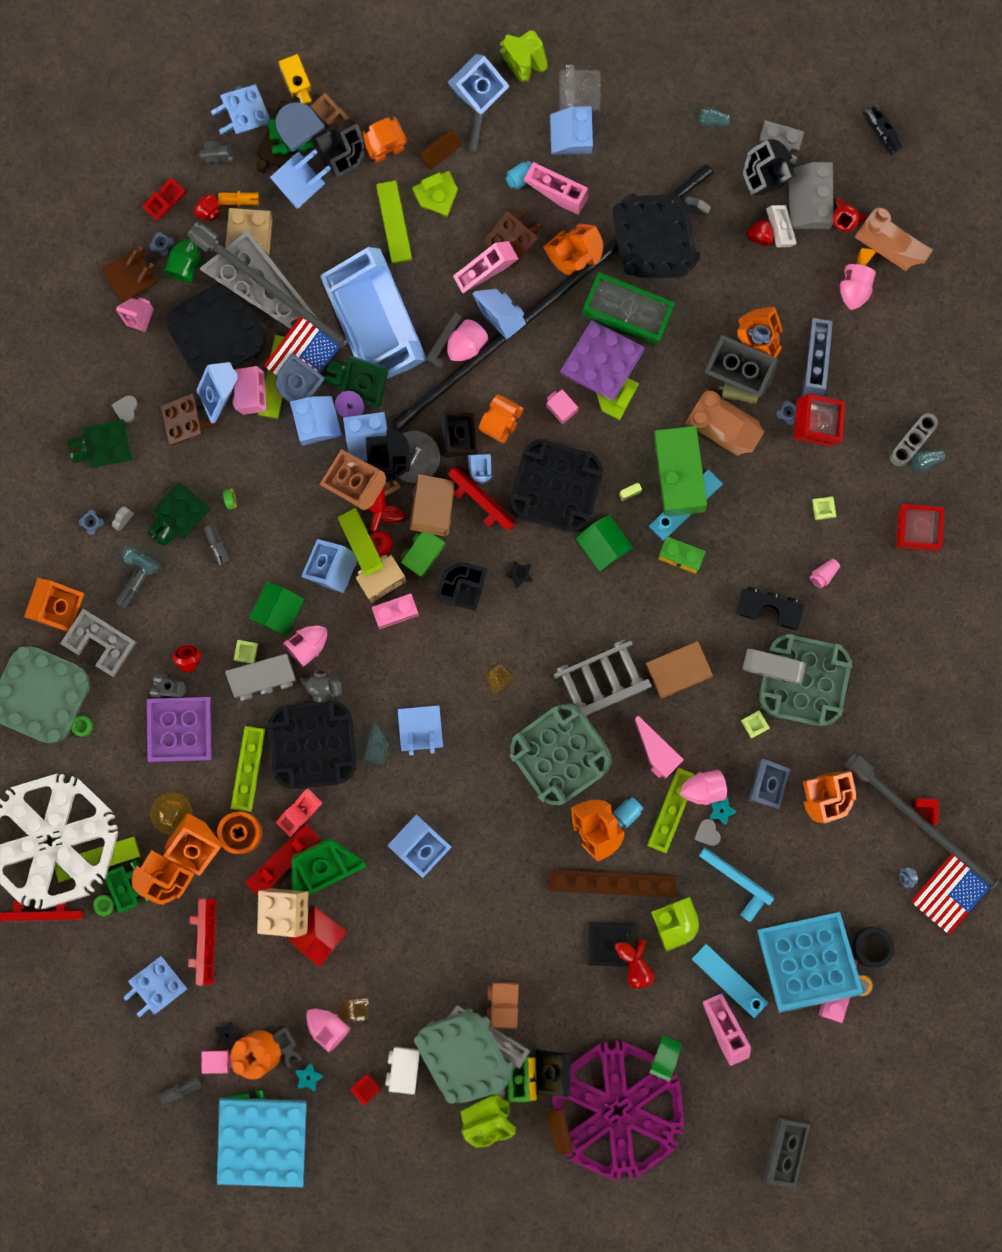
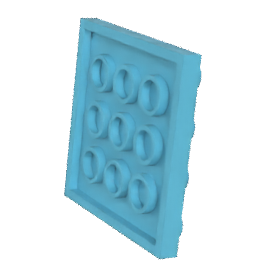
(809, 962)
(261, 1142)

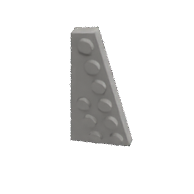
(252, 254)

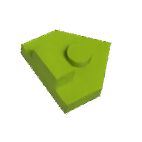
(436, 193)
(618, 406)

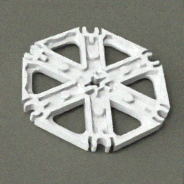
(69, 835)

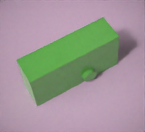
(680, 471)

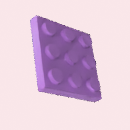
(602, 360)
(179, 729)

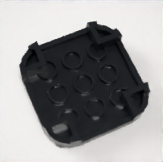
(655, 236)
(215, 329)
(556, 486)
(312, 744)

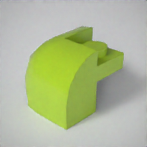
(676, 923)

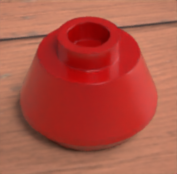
(207, 208)
(760, 233)
(384, 543)
(187, 658)

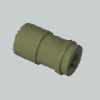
(734, 393)

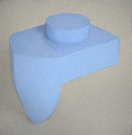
(480, 467)

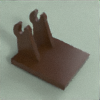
(512, 230)
(130, 274)
(182, 419)

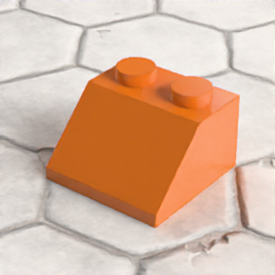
(54, 604)
(192, 845)

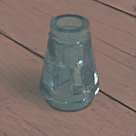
(713, 118)
(925, 460)

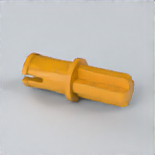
(238, 198)

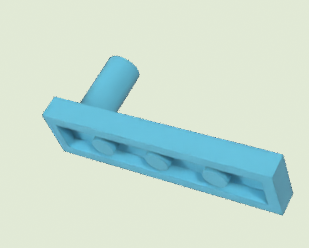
(666, 525)
(760, 895)
(729, 980)

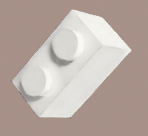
(403, 1070)

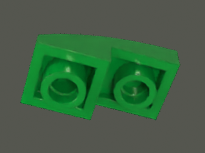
(665, 1058)

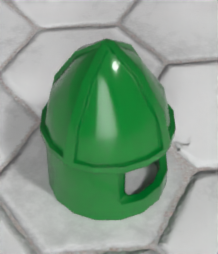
(183, 260)

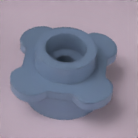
(155, 245)
(760, 334)
(787, 406)
(91, 516)
(908, 877)

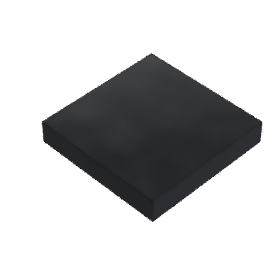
(602, 943)
(553, 1073)

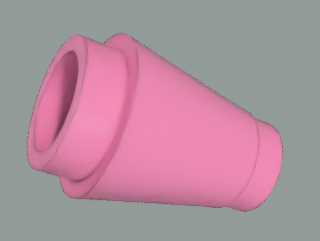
(823, 575)

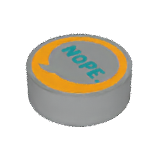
(866, 984)

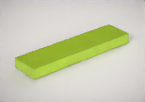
(394, 222)
(273, 398)
(360, 542)
(248, 768)
(670, 813)
(123, 851)

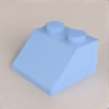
(478, 83)
(572, 131)
(500, 311)
(216, 388)
(315, 419)
(359, 428)
(330, 565)
(419, 846)

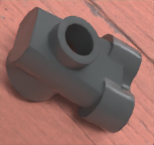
(215, 152)
(167, 687)

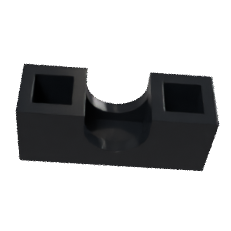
(788, 611)

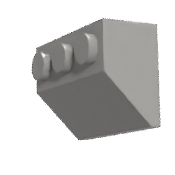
(811, 196)
(261, 677)

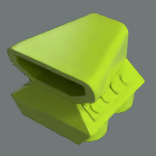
(523, 54)
(487, 1122)

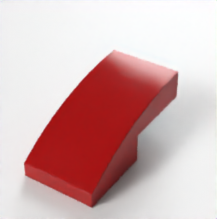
(165, 199)

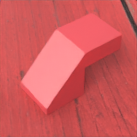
(299, 812)

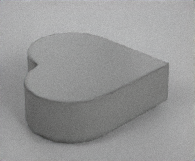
(698, 205)
(125, 408)
(121, 518)
(707, 833)

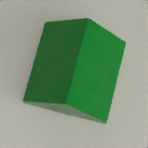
(604, 543)
(276, 608)

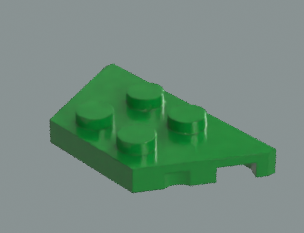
(323, 866)

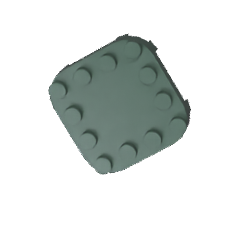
(823, 686)
(41, 694)
(560, 754)
(463, 1057)

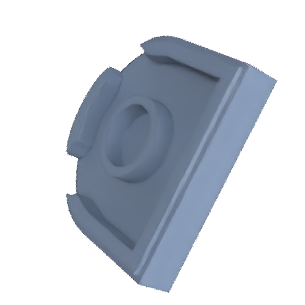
(297, 124)
(297, 379)

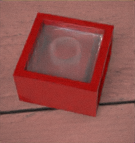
(819, 420)
(920, 528)

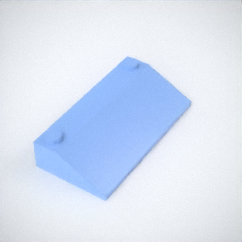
(373, 312)

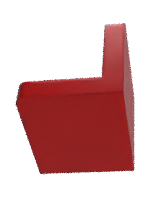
(927, 809)
(365, 1089)

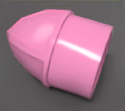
(857, 285)
(466, 341)
(306, 644)
(705, 788)
(334, 1032)

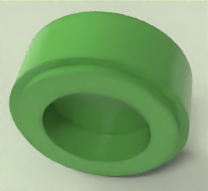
(229, 498)
(82, 726)
(104, 905)

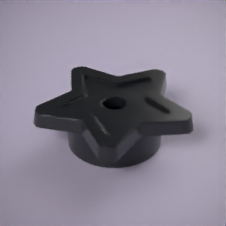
(513, 574)
(233, 1035)

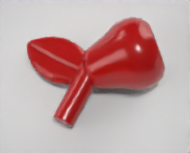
(846, 216)
(387, 513)
(638, 971)

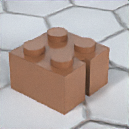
(504, 1004)

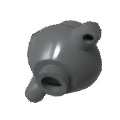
(321, 685)

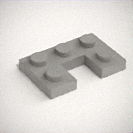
(89, 626)

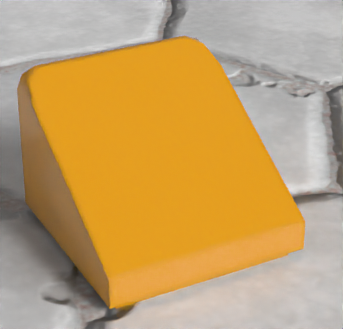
(865, 256)

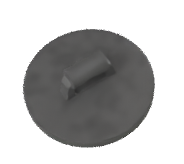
(423, 456)

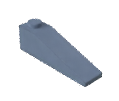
(817, 358)

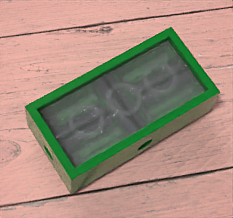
(628, 309)

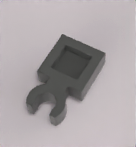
(286, 1043)

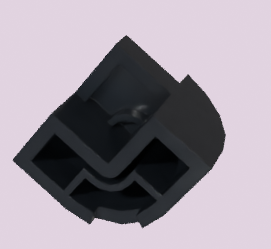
(341, 146)
(767, 167)
(389, 454)
(462, 585)

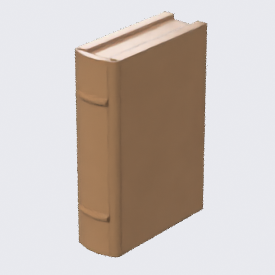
(432, 505)
(679, 670)

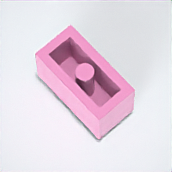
(250, 391)
(395, 611)

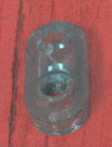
(146, 563)

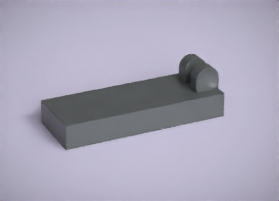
(435, 354)

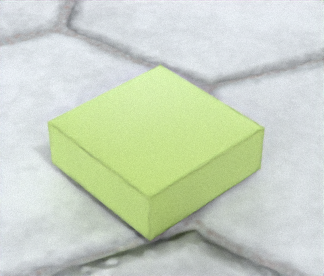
(630, 491)
(824, 508)
(245, 651)
(755, 724)

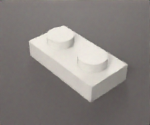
(781, 226)

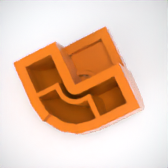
(575, 248)
(765, 317)
(829, 796)
(597, 828)
(160, 879)

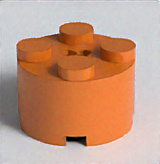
(384, 138)
(500, 418)
(228, 837)
(255, 1055)

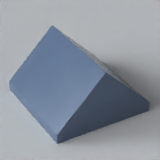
(769, 784)

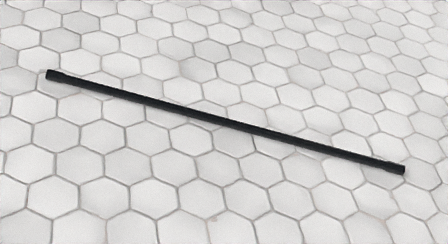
(409, 414)

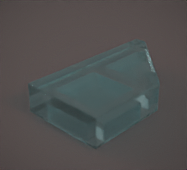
(377, 747)

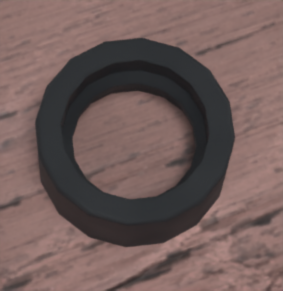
(890, 947)

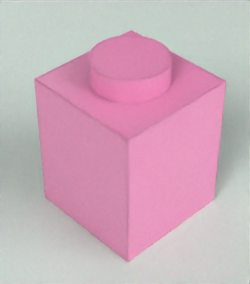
(561, 406)
(216, 1061)

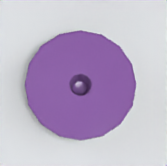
(349, 404)

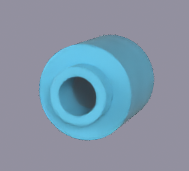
(517, 175)
(627, 812)

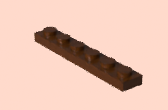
(612, 883)

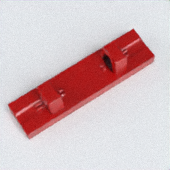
(468, 486)
(282, 860)
(20, 914)
(205, 941)

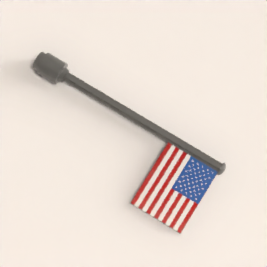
(308, 337)
(956, 883)

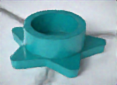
(716, 814)
(314, 1077)

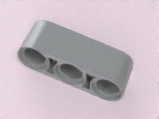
(920, 433)
(774, 666)

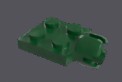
(360, 376)
(102, 444)
(177, 515)

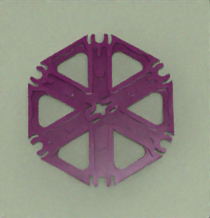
(635, 1119)

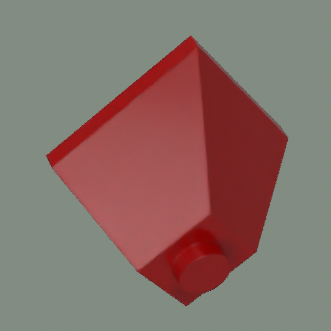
(321, 937)

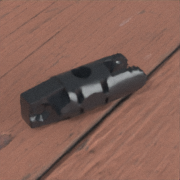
(883, 129)

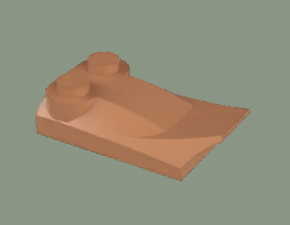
(891, 241)
(725, 424)
(354, 480)

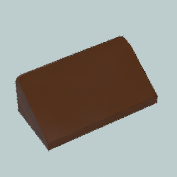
(440, 149)
(560, 1131)

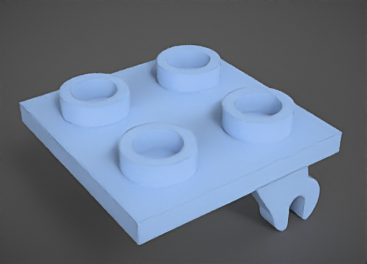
(244, 108)
(298, 179)
(420, 728)
(156, 985)

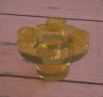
(169, 811)

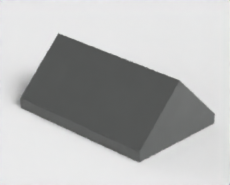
(741, 366)
(786, 1152)

